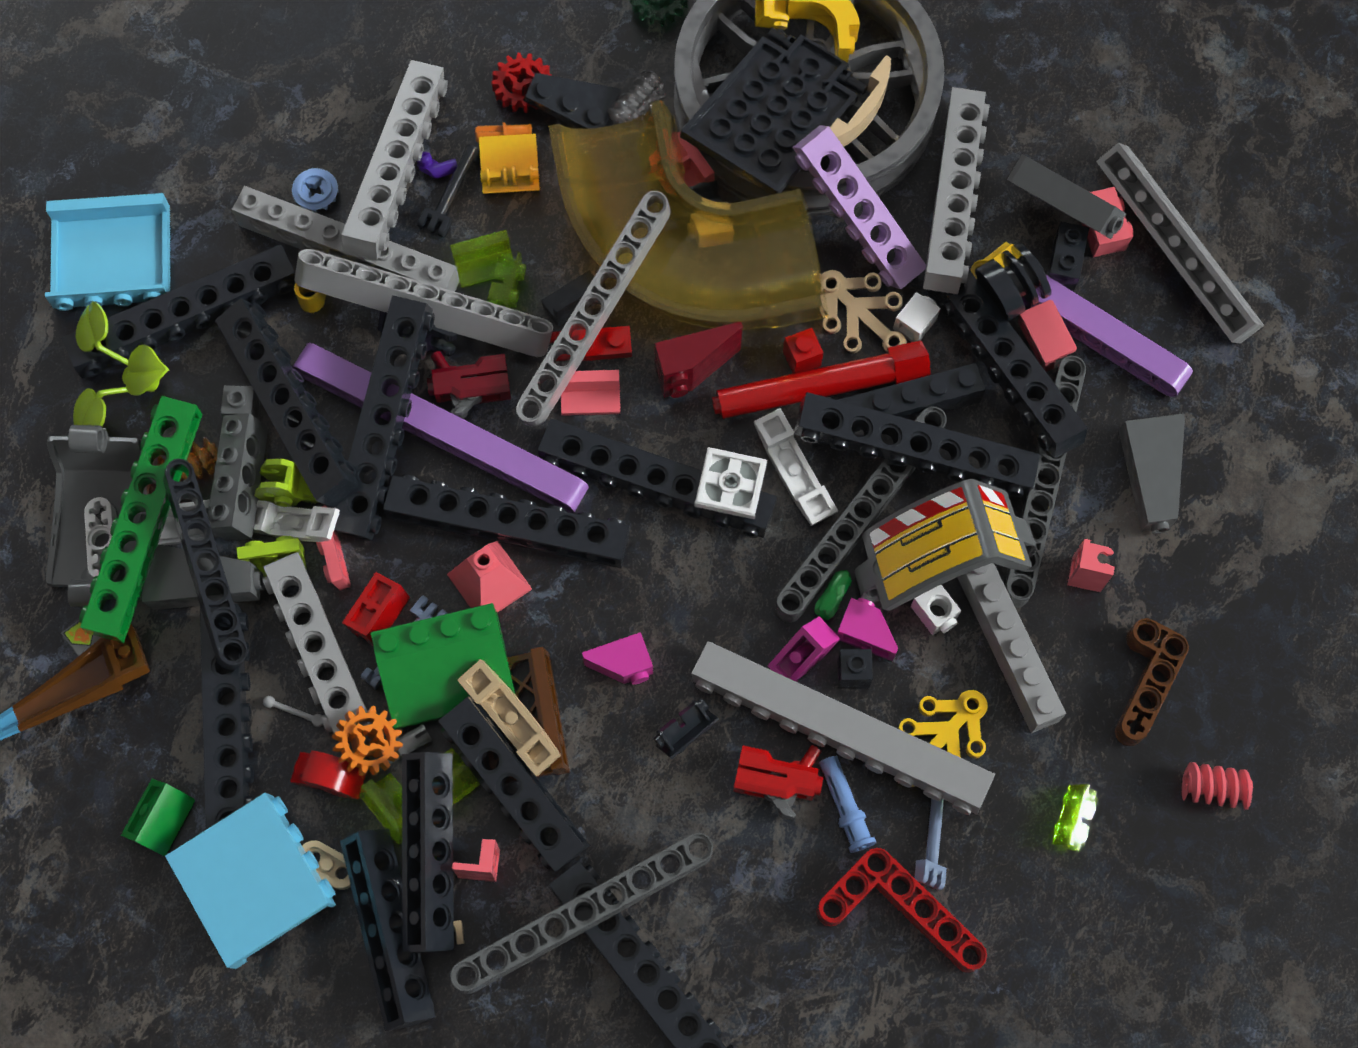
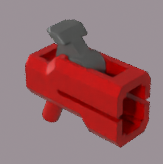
(778, 780)

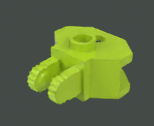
(288, 484)

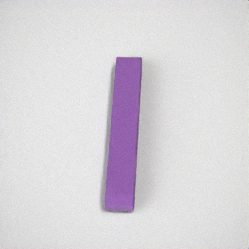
(1118, 341)

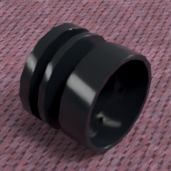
(1017, 279)

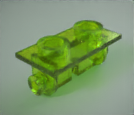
(510, 272)
(1078, 804)

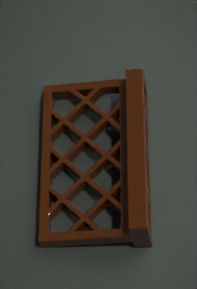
(545, 704)

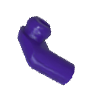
(435, 169)

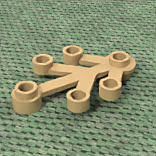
(859, 308)

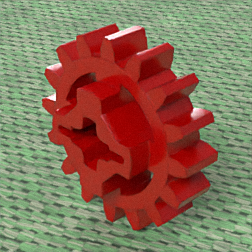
(516, 77)

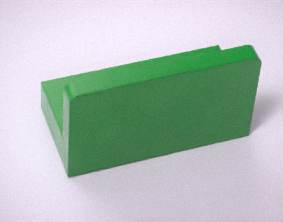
(158, 817)

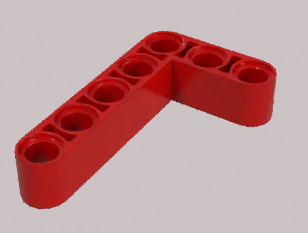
(905, 904)

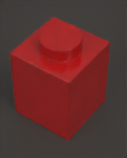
(803, 351)

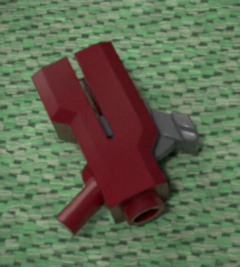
(469, 384)

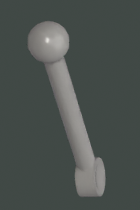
(269, 702)

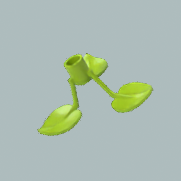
(140, 376)

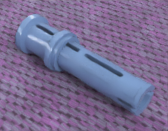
(850, 816)

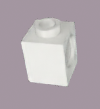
(916, 317)
(939, 597)

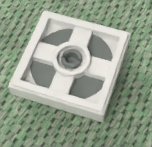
(730, 483)

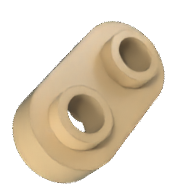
(329, 864)

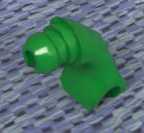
(833, 594)

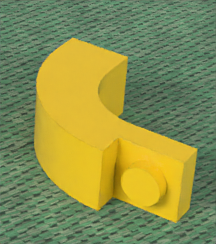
(836, 15)

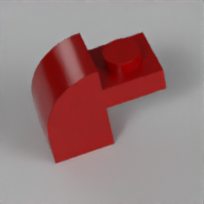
(326, 773)

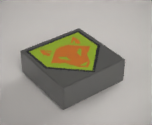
(78, 638)

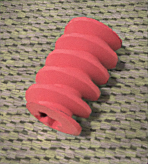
(1217, 783)

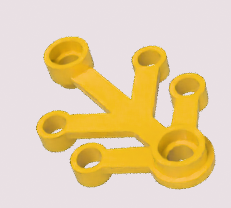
(947, 731)

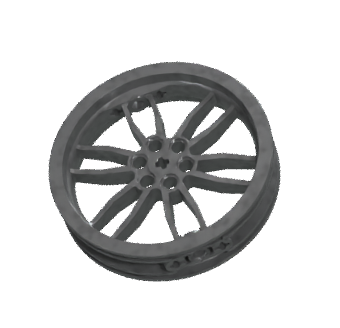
(923, 70)

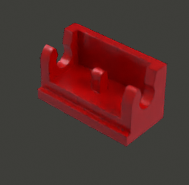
(376, 607)

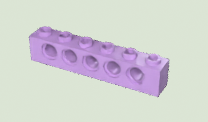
(907, 261)

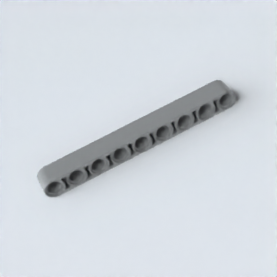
(594, 294)
(451, 309)

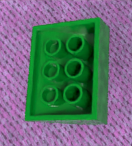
(428, 656)

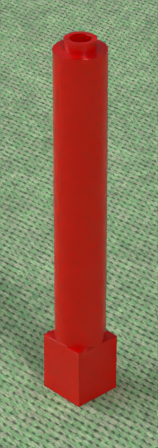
(898, 365)

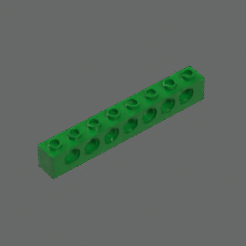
(116, 622)

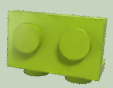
(265, 553)

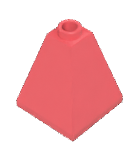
(489, 578)

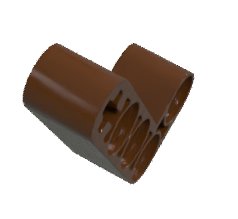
(1147, 685)

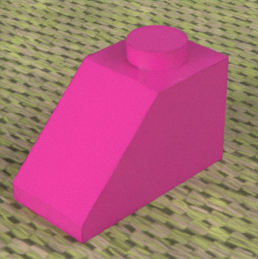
(867, 629)
(804, 650)
(621, 660)

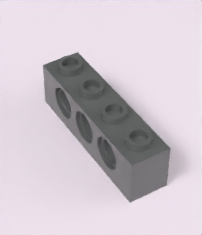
(237, 476)

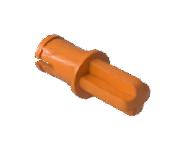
(500, 130)

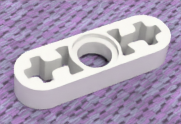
(94, 528)

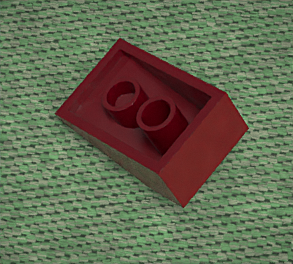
(692, 358)

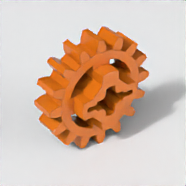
(356, 735)

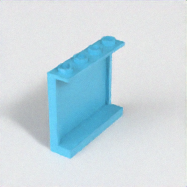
(109, 250)
(250, 879)

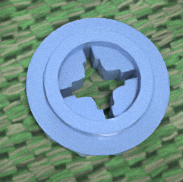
(312, 179)

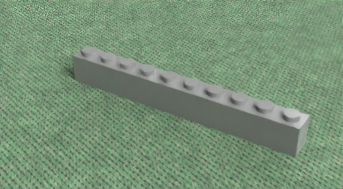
(842, 728)

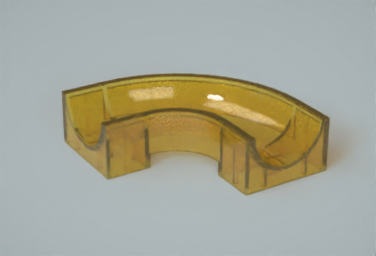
(712, 257)

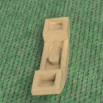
(877, 87)
(510, 716)

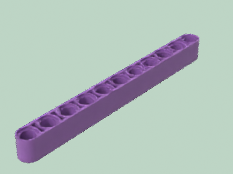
(449, 432)

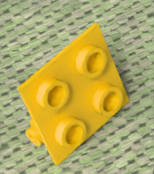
(509, 163)

